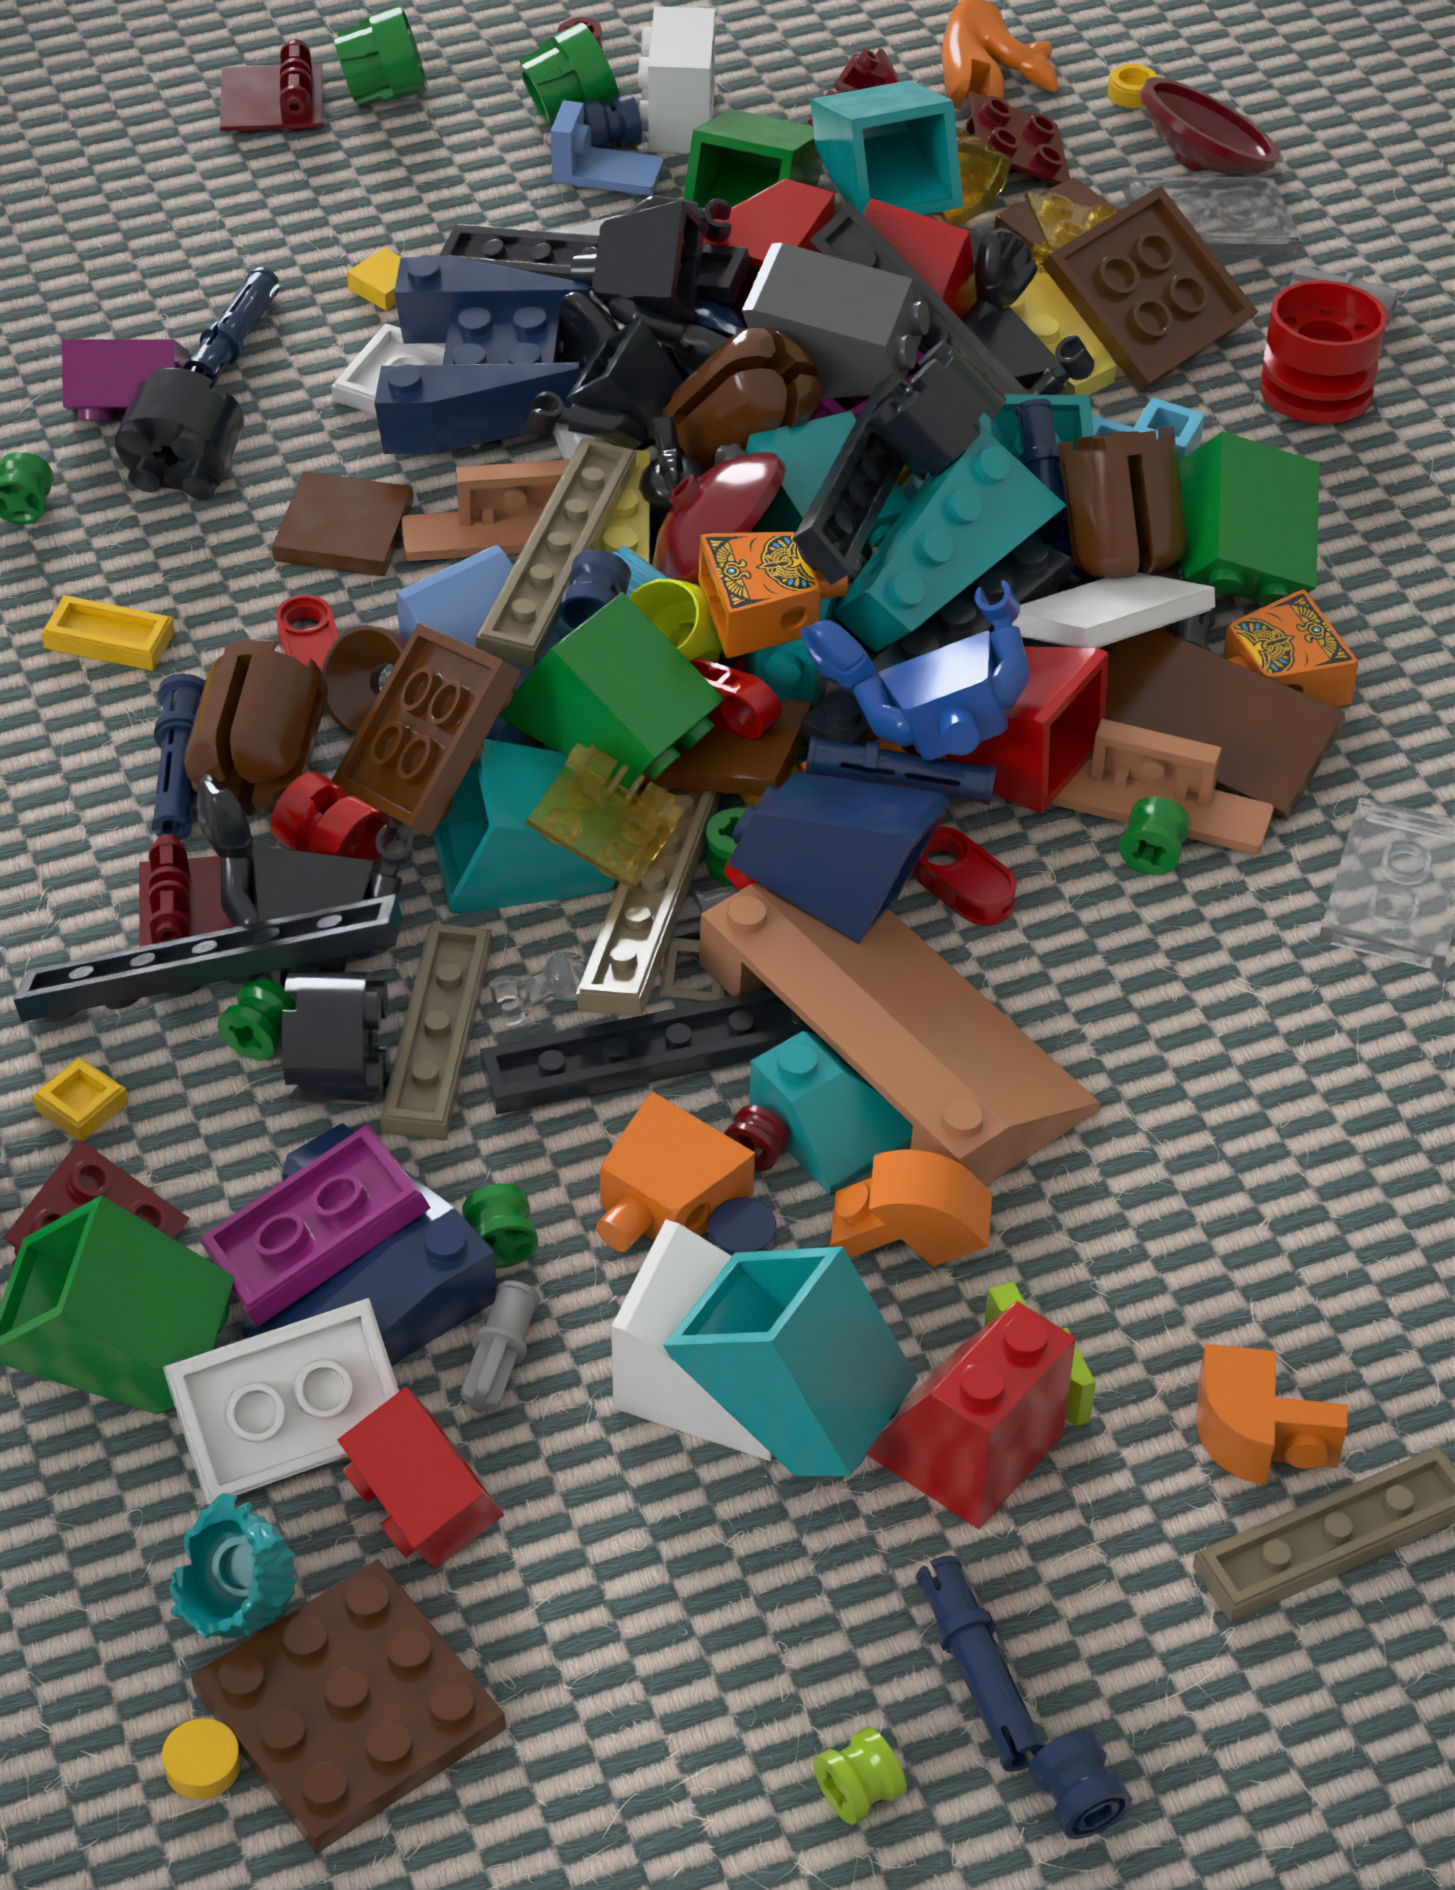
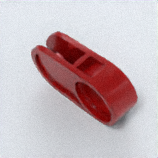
(311, 642)
(738, 690)
(973, 885)

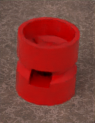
(326, 820)

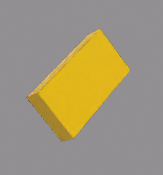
(108, 632)

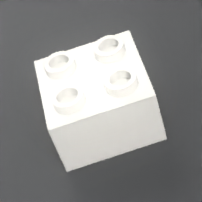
(677, 76)

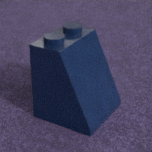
(837, 845)

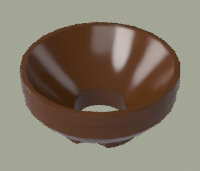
(354, 672)

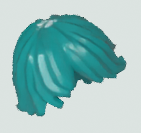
(237, 1572)

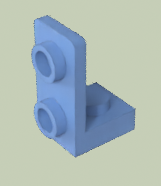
(595, 167)

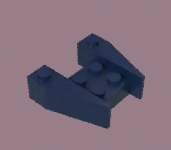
(496, 359)

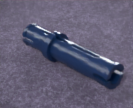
(223, 340)
(900, 769)
(968, 1635)

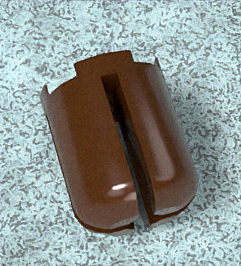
(744, 388)
(1124, 502)
(256, 723)

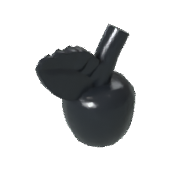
(667, 470)

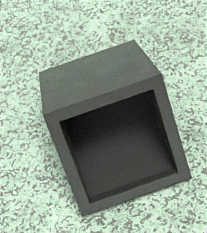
(843, 313)

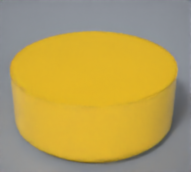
(1126, 83)
(201, 1759)

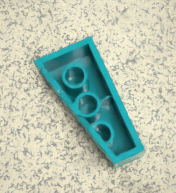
(946, 540)

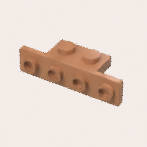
(494, 508)
(1147, 763)

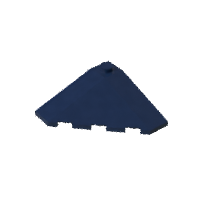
(416, 1279)

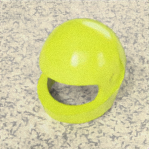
(681, 616)

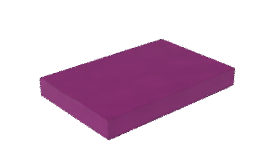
(314, 1224)

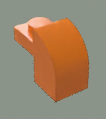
(916, 1199)
(1250, 1427)

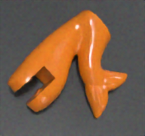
(977, 39)

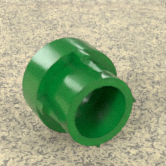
(381, 58)
(567, 69)

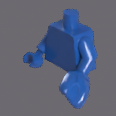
(939, 698)

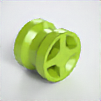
(859, 1775)

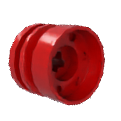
(1322, 351)

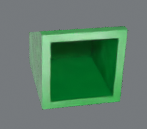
(746, 154)
(1250, 518)
(618, 689)
(109, 1305)

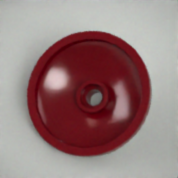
(1206, 130)
(721, 500)

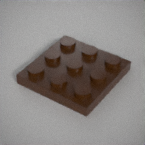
(1149, 288)
(426, 728)
(348, 1704)

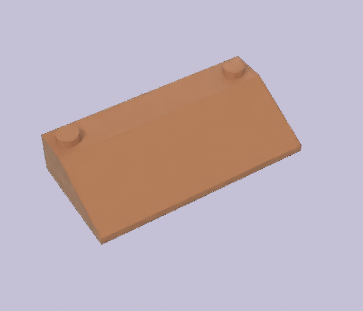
(904, 1025)

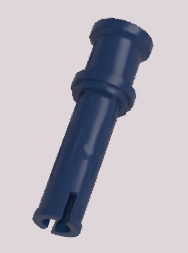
(171, 734)

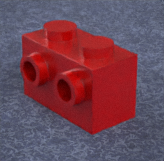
(418, 1478)

